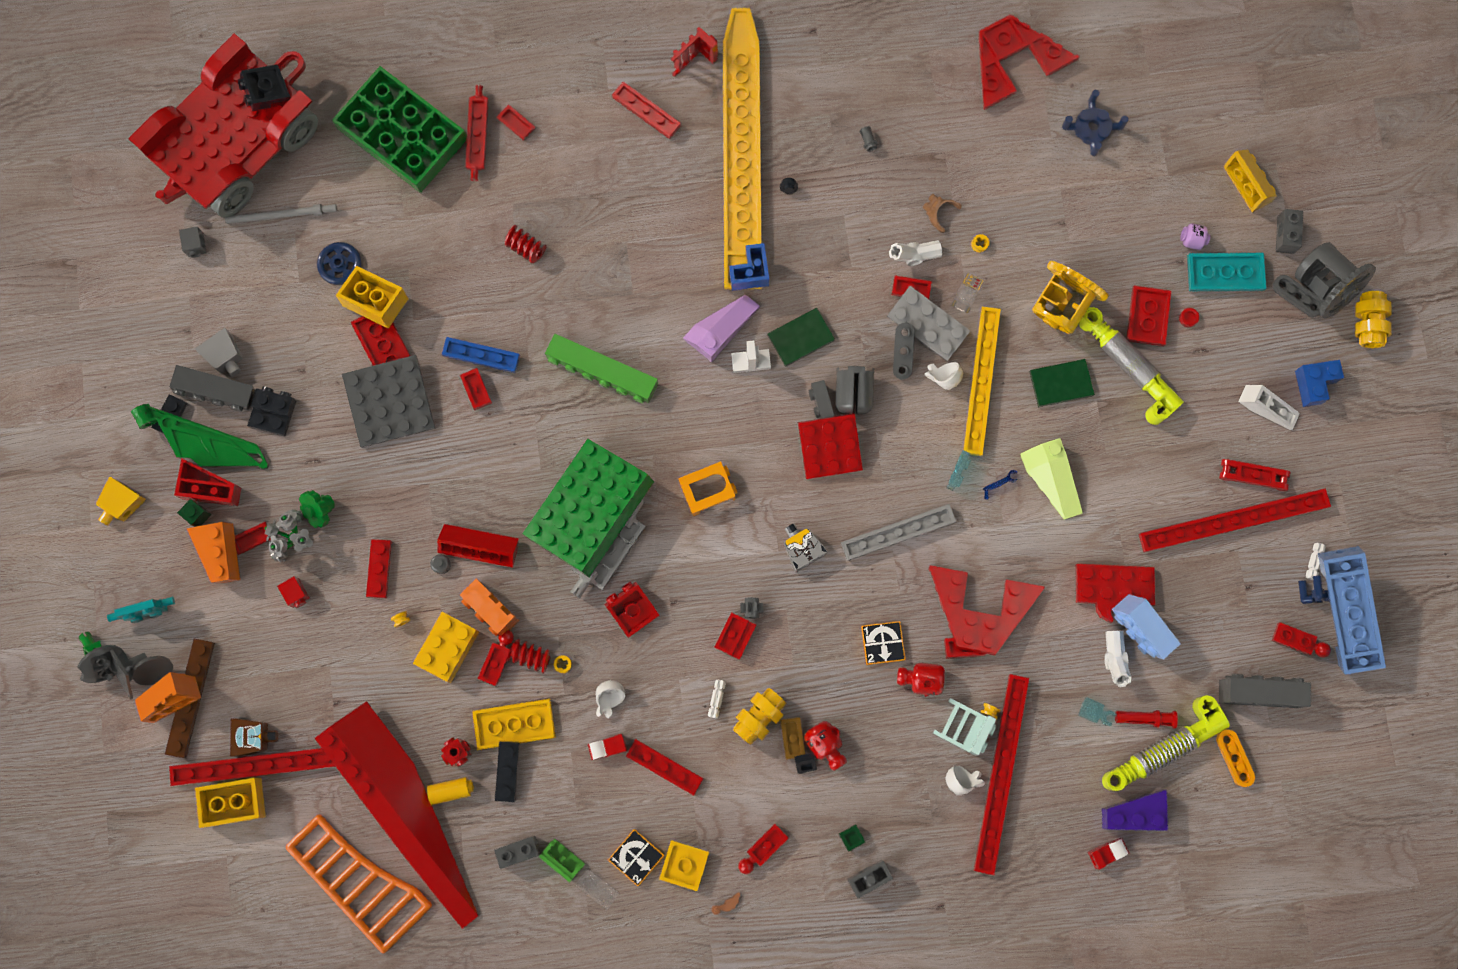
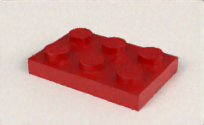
(1148, 315)

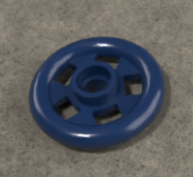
(323, 259)

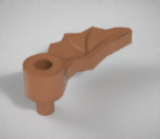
(727, 906)

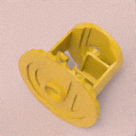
(1059, 297)

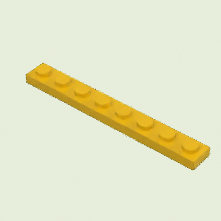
(981, 381)

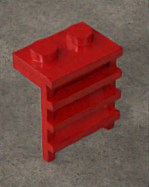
(700, 43)

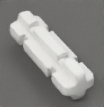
(1314, 564)
(716, 698)

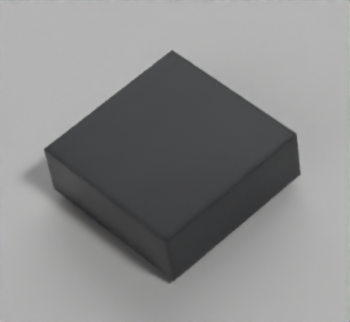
(805, 763)

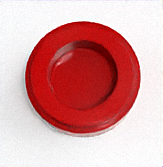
(1189, 317)

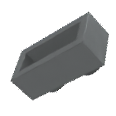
(821, 398)

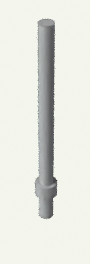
(317, 210)

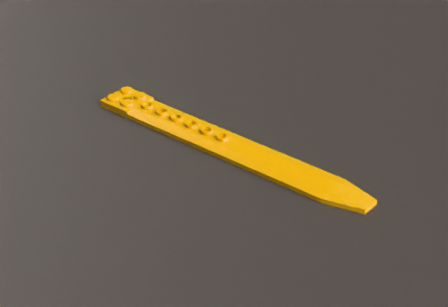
(741, 139)

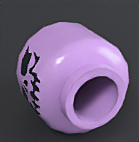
(1195, 236)

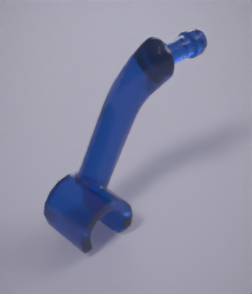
(999, 483)

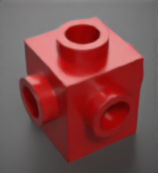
(462, 755)

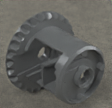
(1337, 291)

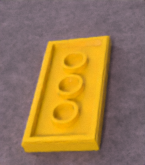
(515, 723)

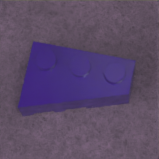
(1140, 813)

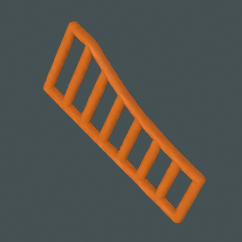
(357, 918)

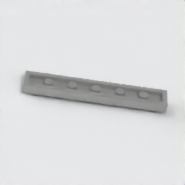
(898, 532)

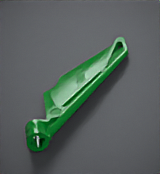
(199, 442)

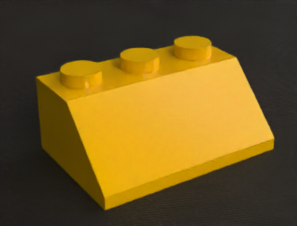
(1250, 180)

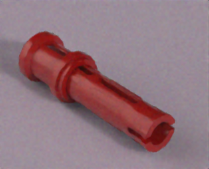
(1153, 718)

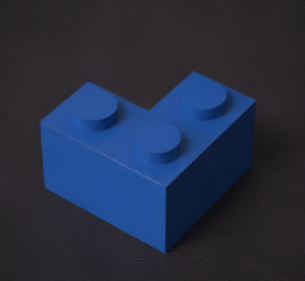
(752, 274)
(1313, 381)

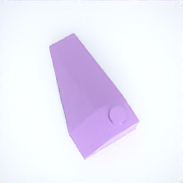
(717, 330)

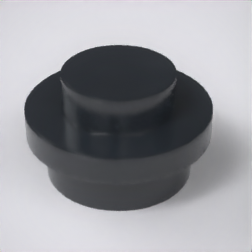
(788, 185)

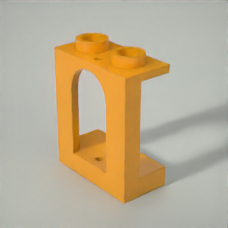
(725, 495)

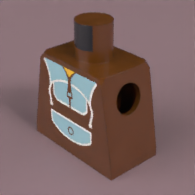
(250, 737)

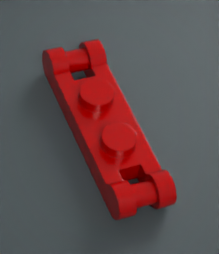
(1255, 474)

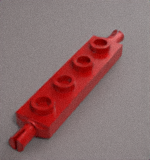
(476, 133)

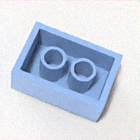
(1145, 627)

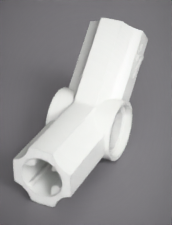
(915, 253)
(1116, 658)

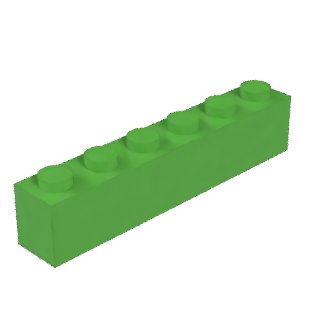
(601, 368)

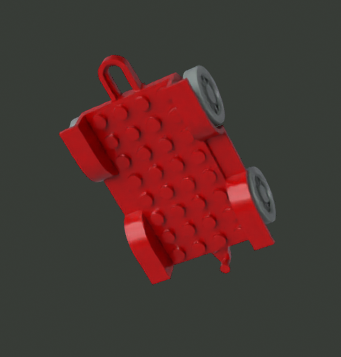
(217, 140)

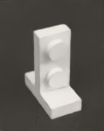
(751, 359)

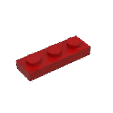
(378, 568)

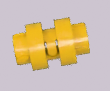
(1373, 327)
(764, 710)

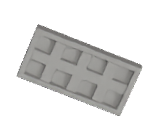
(931, 323)

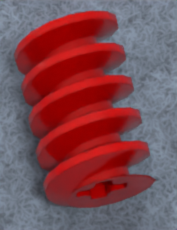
(524, 245)
(529, 655)

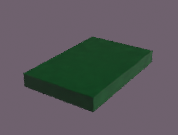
(801, 337)
(1061, 383)

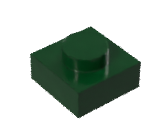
(851, 837)

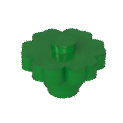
(316, 508)

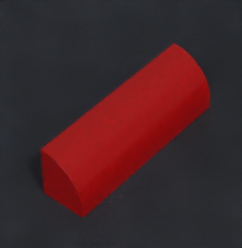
(477, 545)

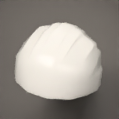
(946, 376)
(609, 695)
(962, 781)

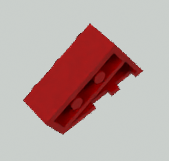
(205, 486)

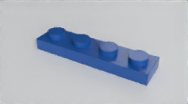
(480, 355)

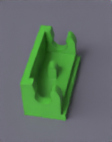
(562, 860)

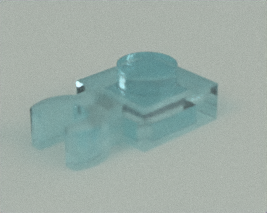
(1094, 711)

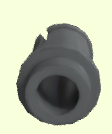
(868, 138)

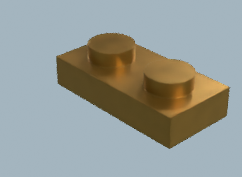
(792, 737)

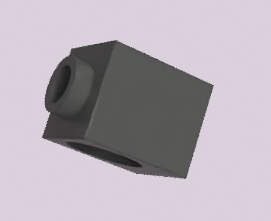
(192, 242)

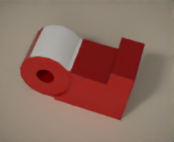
(607, 747)
(1108, 853)

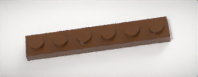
(185, 717)

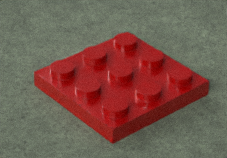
(830, 446)

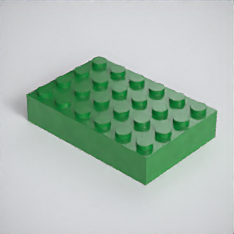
(400, 129)
(588, 507)

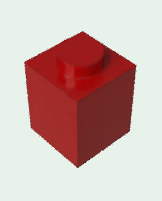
(293, 592)

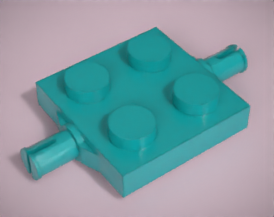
(136, 612)

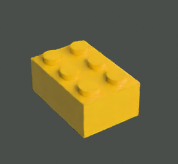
(372, 297)
(446, 647)
(230, 802)

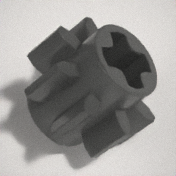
(751, 607)

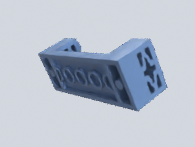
(1352, 610)

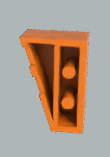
(167, 697)

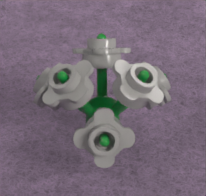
(279, 546)

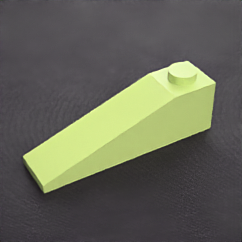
(1052, 473)

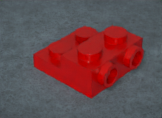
(631, 608)

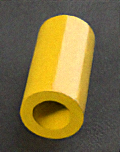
(450, 790)

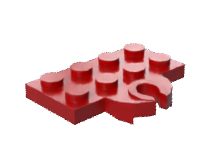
(1111, 584)

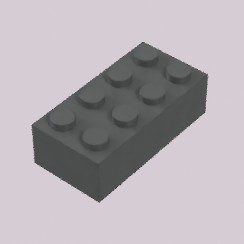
(1267, 692)

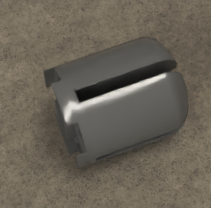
(845, 390)

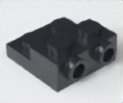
(263, 87)
(271, 411)

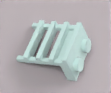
(978, 733)

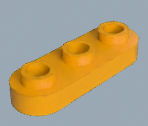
(1242, 764)

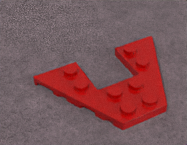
(1006, 39)
(979, 630)

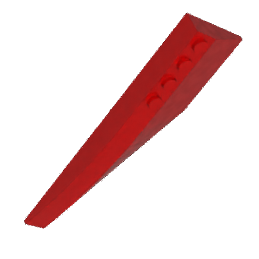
(398, 801)

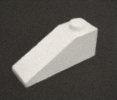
(1268, 405)

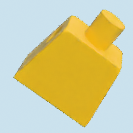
(118, 501)

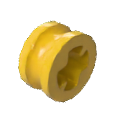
(980, 237)
(400, 619)
(564, 658)
(990, 710)

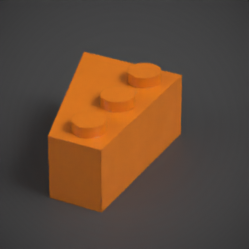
(217, 551)
(488, 608)

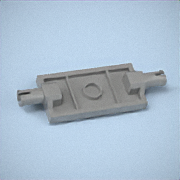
(612, 558)

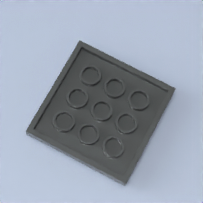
(388, 401)

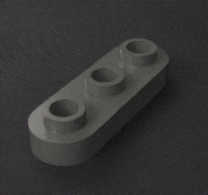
(1293, 288)
(904, 342)

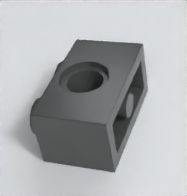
(1289, 231)
(517, 852)
(869, 878)

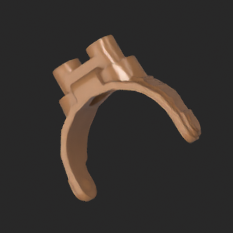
(932, 209)

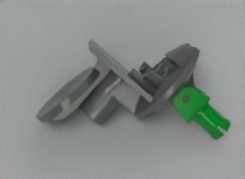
(106, 661)

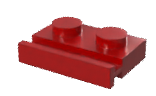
(735, 636)

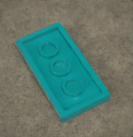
(1226, 272)

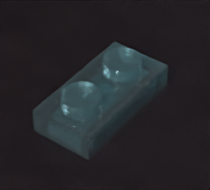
(956, 478)

